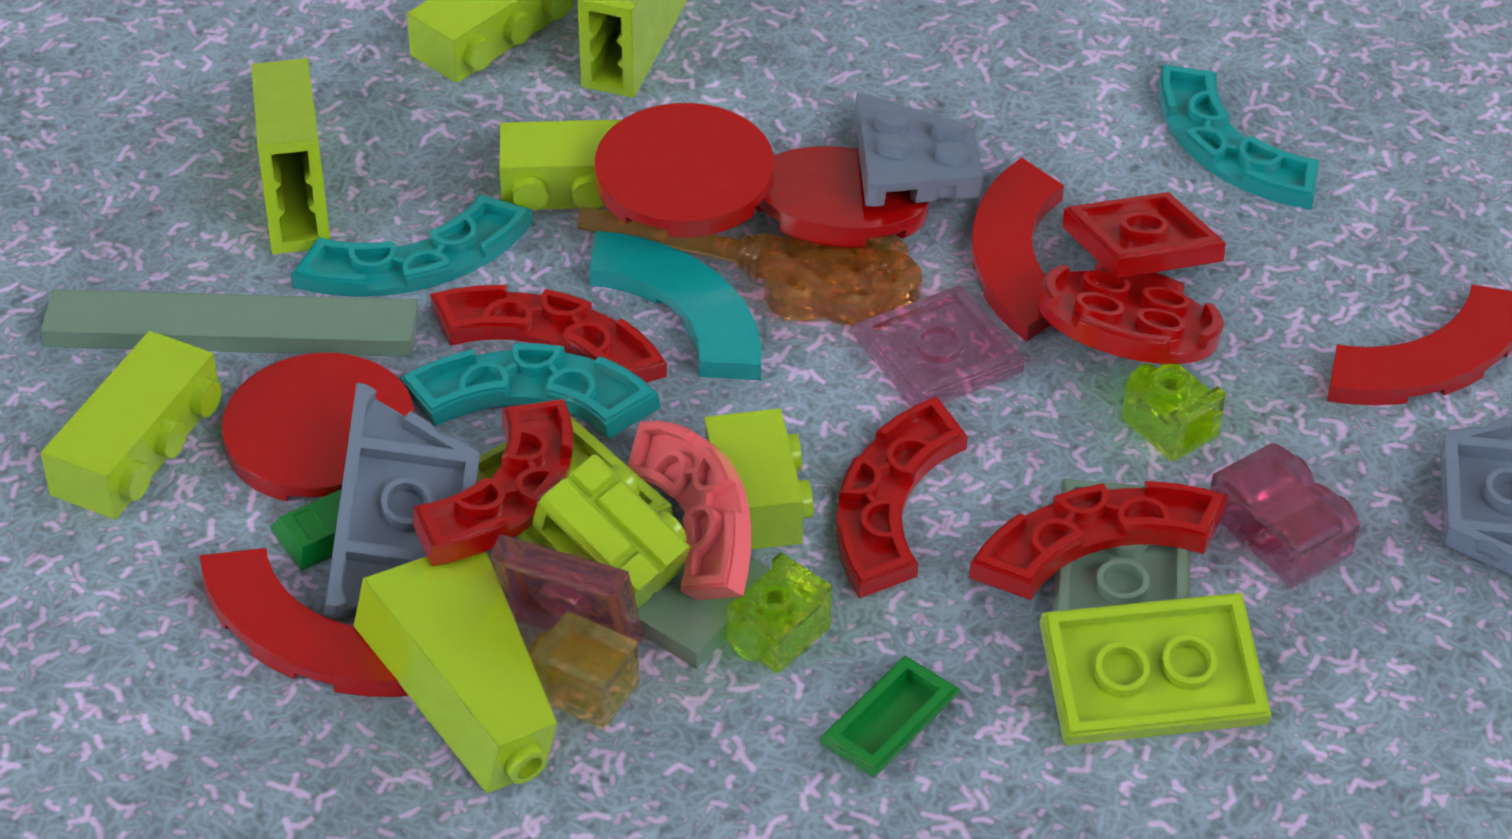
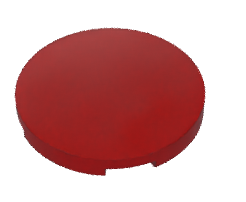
(684, 169)
(822, 200)
(1131, 315)
(293, 421)

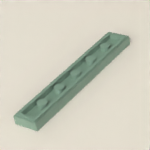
(233, 322)

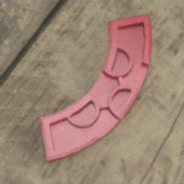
(713, 505)

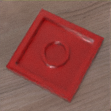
(1143, 234)

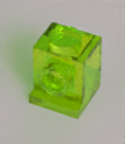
(1172, 409)
(780, 614)

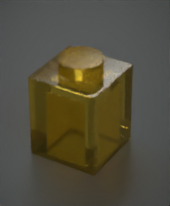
(586, 668)

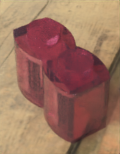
(1286, 514)

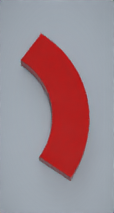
(1004, 245)
(549, 319)
(1434, 363)
(532, 464)
(877, 490)
(1095, 519)
(287, 633)

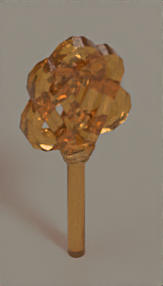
(799, 276)

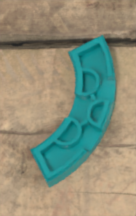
(1203, 129)
(382, 269)
(704, 300)
(528, 374)

